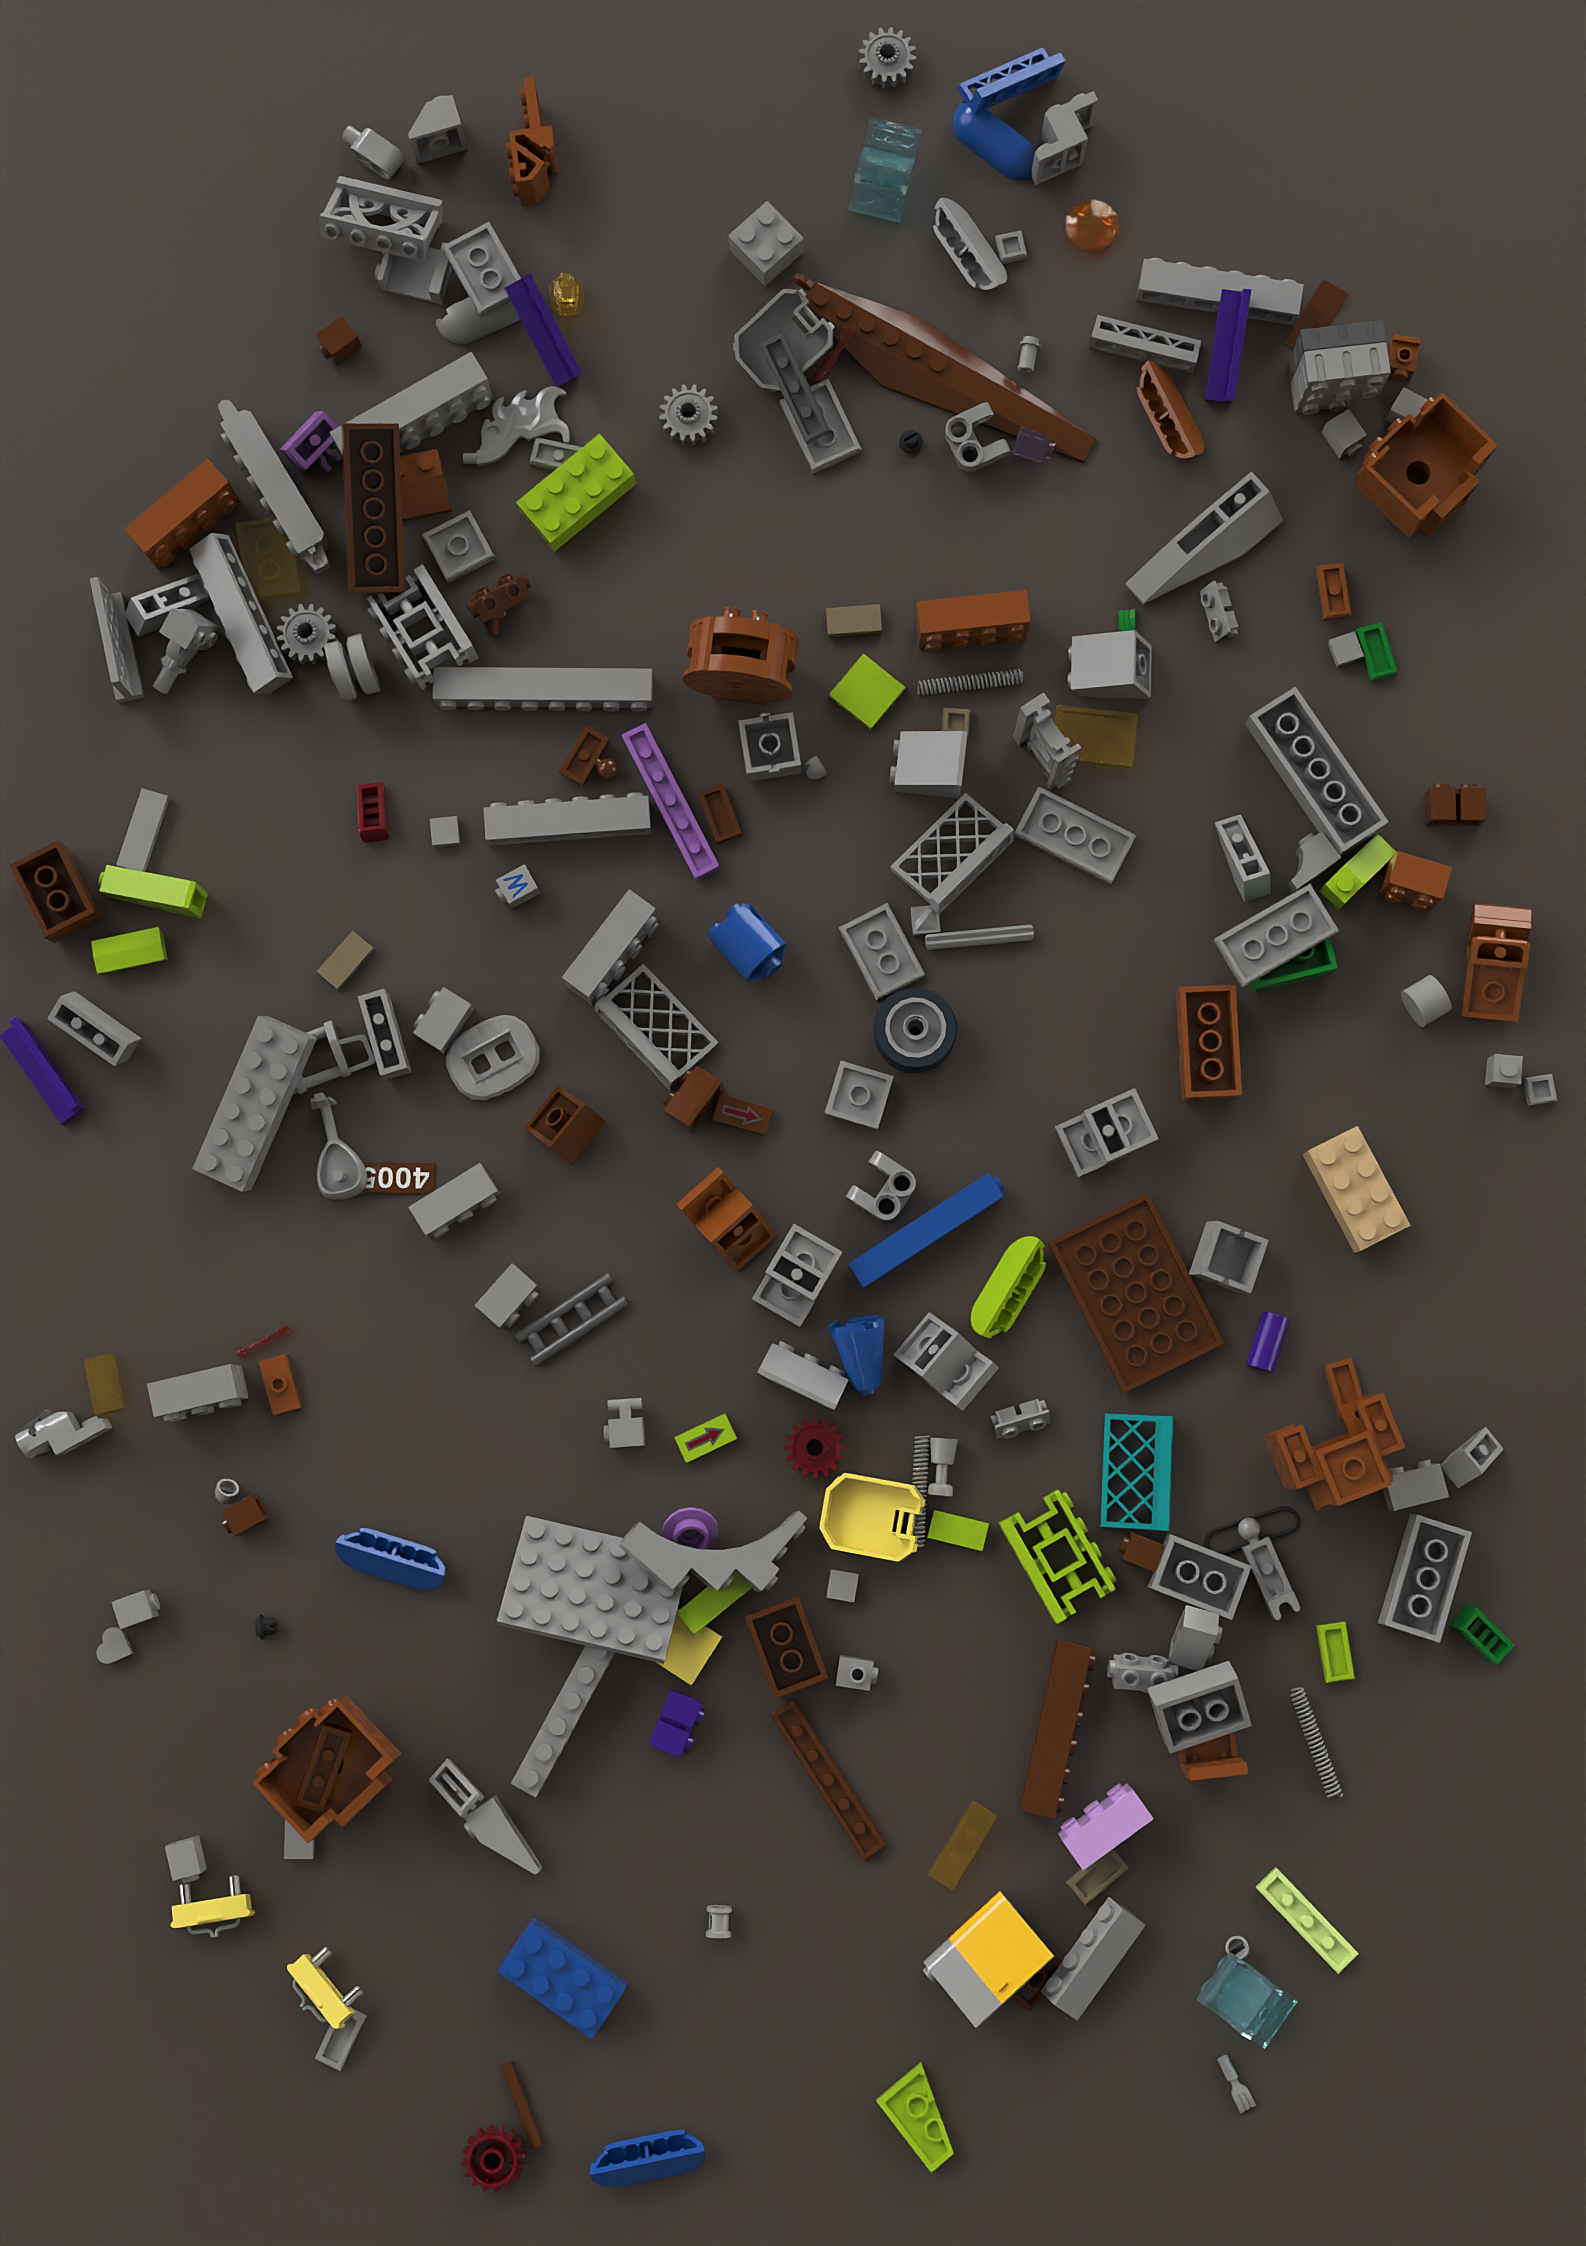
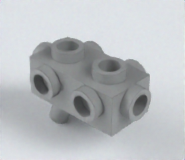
(1139, 1672)

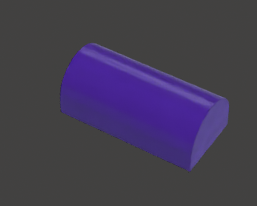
(1268, 1342)

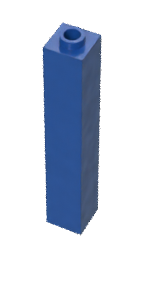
(926, 1230)

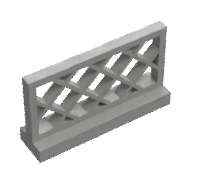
(117, 643)
(973, 863)
(634, 1036)

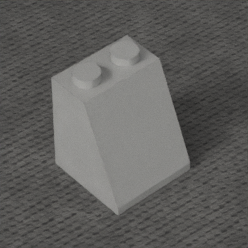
(1110, 665)
(929, 763)

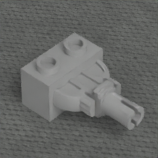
(187, 635)

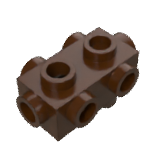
(493, 602)

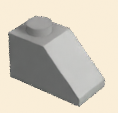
(1471, 1458)

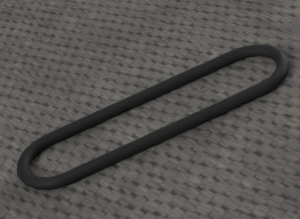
(1206, 1541)

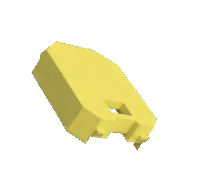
(862, 1513)

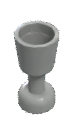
(942, 1454)

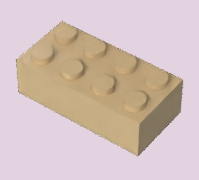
(1356, 1189)

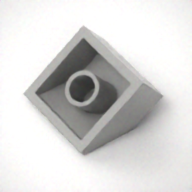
(437, 130)

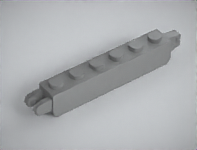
(275, 485)

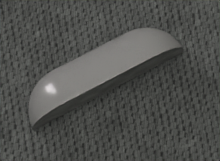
(967, 246)
(465, 325)

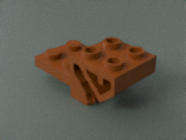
(531, 150)
(1496, 961)

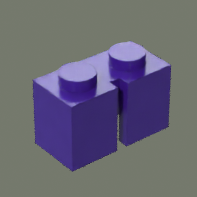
(676, 1723)

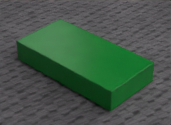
(1376, 652)

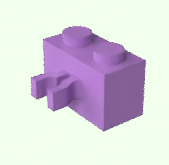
(311, 442)

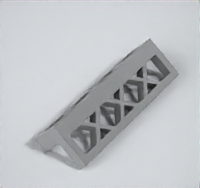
(1144, 349)

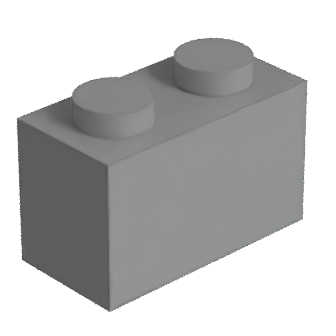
(442, 1020)
(508, 1297)
(1415, 1486)
(1194, 1638)

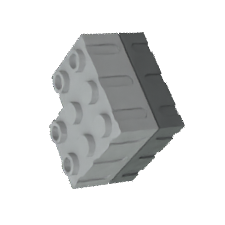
(1336, 365)

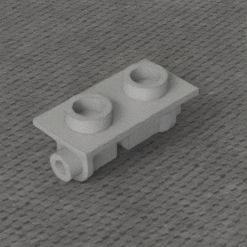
(1215, 599)
(1009, 1424)

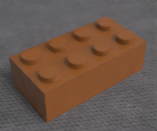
(182, 515)
(972, 620)
(1208, 1043)

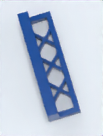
(1010, 84)

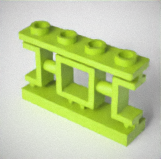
(1037, 1567)

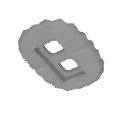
(502, 1075)

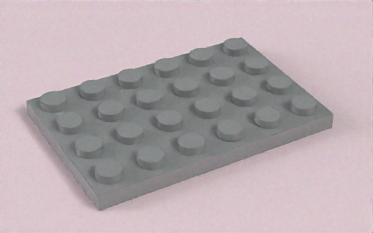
(586, 1592)

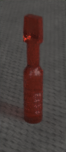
(833, 356)

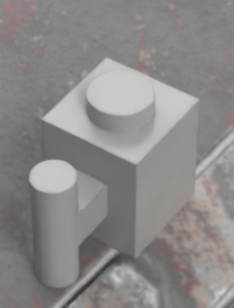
(626, 1430)

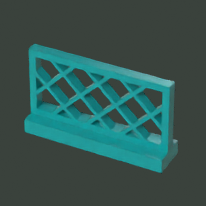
(1162, 1472)

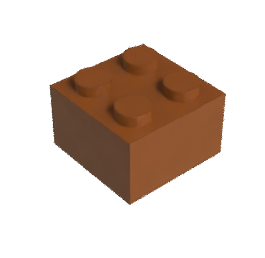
(1414, 881)

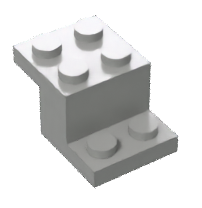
(1064, 137)
(1106, 1132)
(797, 1275)
(946, 1361)

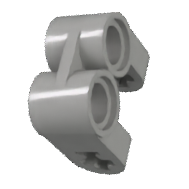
(969, 442)
(888, 1192)

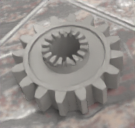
(887, 45)
(688, 428)
(303, 621)

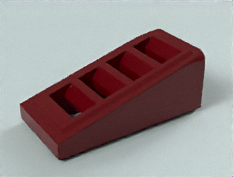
(373, 829)

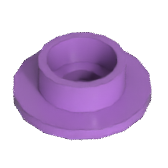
(691, 1528)

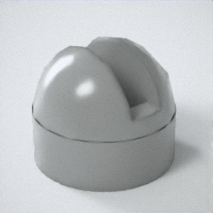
(814, 768)
(226, 1491)
(1234, 1943)

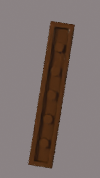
(828, 1779)

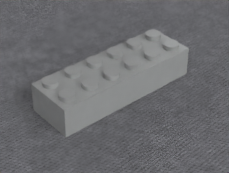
(430, 403)
(1316, 771)
(254, 1103)

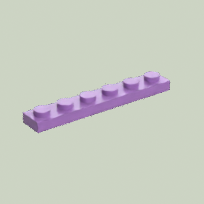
(670, 801)

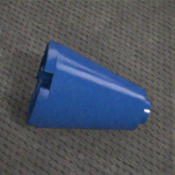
(861, 1350)

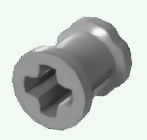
(718, 1921)

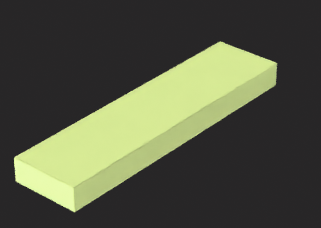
(1307, 1920)

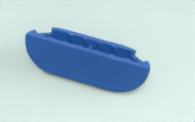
(994, 142)
(391, 1558)
(647, 2159)

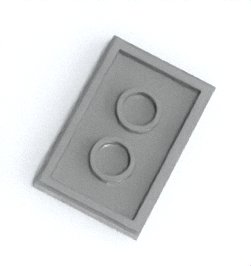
(482, 268)
(835, 445)
(881, 952)

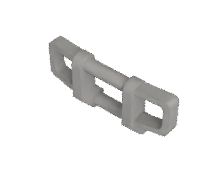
(342, 1068)

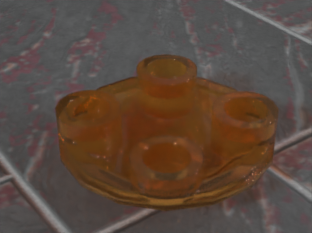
(1091, 225)

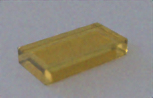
(104, 1383)

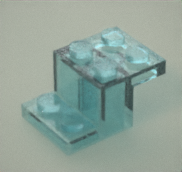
(885, 169)
(1246, 1999)

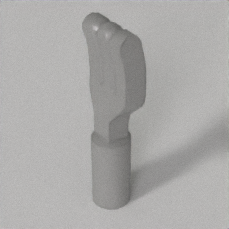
(1239, 2091)

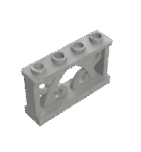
(370, 199)

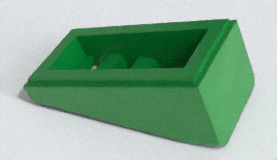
(1469, 1621)

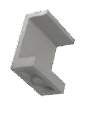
(414, 278)

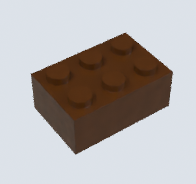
(55, 891)
(786, 1646)

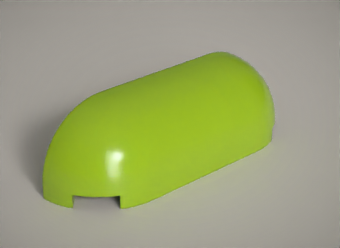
(1009, 1287)

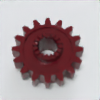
(803, 1458)
(493, 2142)

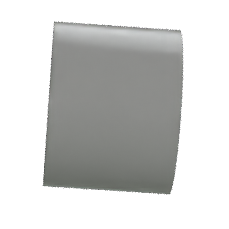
(1426, 1000)

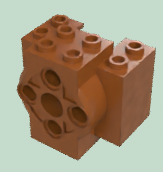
(1440, 447)
(1344, 1465)
(354, 1787)

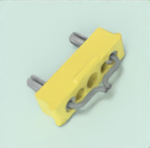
(213, 1910)
(321, 1990)

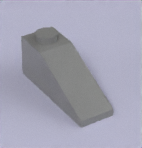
(150, 609)
(1243, 858)
(498, 1832)

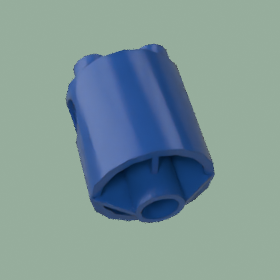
(749, 942)

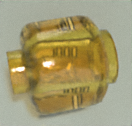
(566, 294)

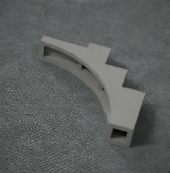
(752, 1562)

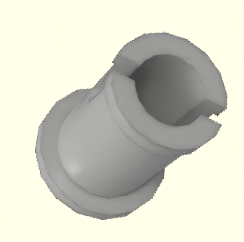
(1028, 354)

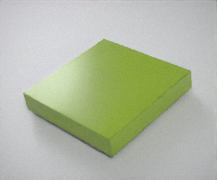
(867, 692)

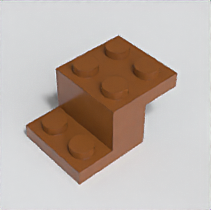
(727, 1219)

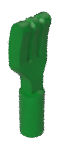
(1127, 620)

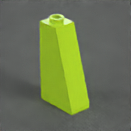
(153, 891)

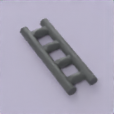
(589, 1321)

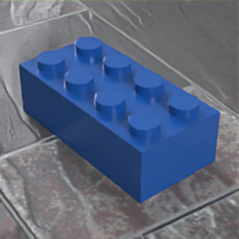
(562, 1977)

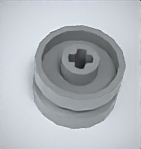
(348, 669)

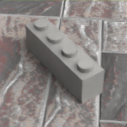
(1092, 1958)

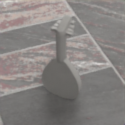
(339, 1168)

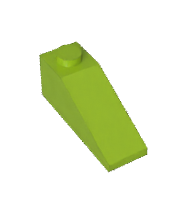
(1357, 871)

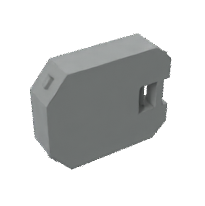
(777, 318)

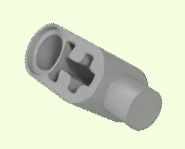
(374, 151)

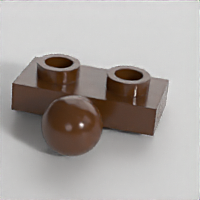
(586, 756)

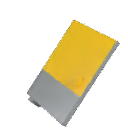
(987, 1959)

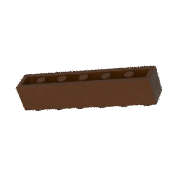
(1055, 1729)

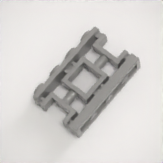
(439, 616)
(1046, 741)

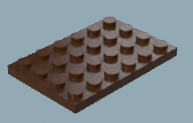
(1135, 1293)

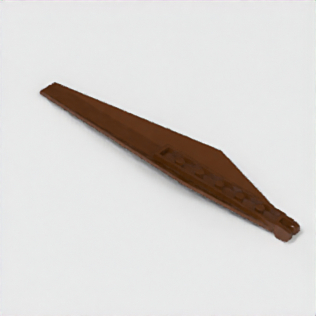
(932, 368)

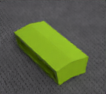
(129, 950)

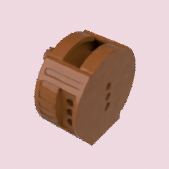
(741, 658)

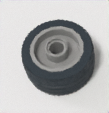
(921, 1010)

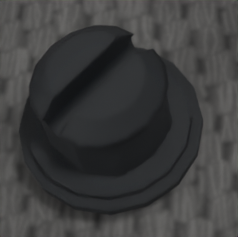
(910, 441)
(264, 1626)

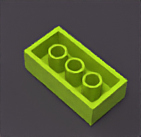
(576, 492)

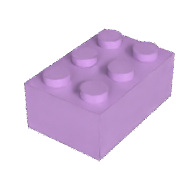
(1104, 1825)

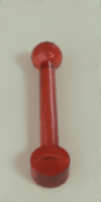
(242, 1352)

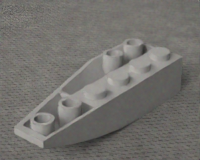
(1211, 540)

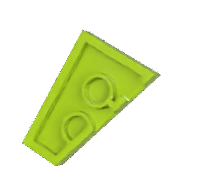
(916, 2116)

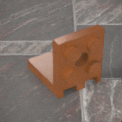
(1212, 1759)

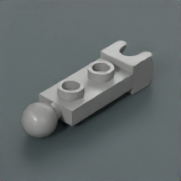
(1266, 1569)

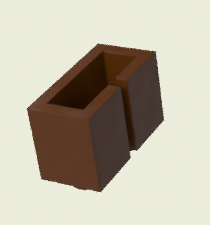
(1455, 806)

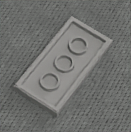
(1074, 835)
(1276, 935)

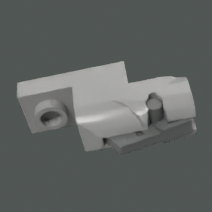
(58, 1431)

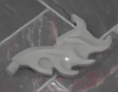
(518, 420)

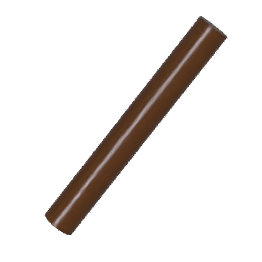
(522, 2104)

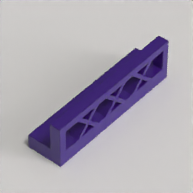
(542, 330)
(1227, 345)
(42, 1071)

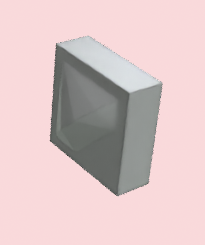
(924, 921)

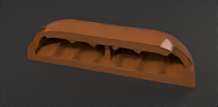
(1169, 412)

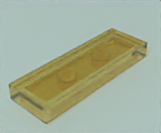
(962, 1845)

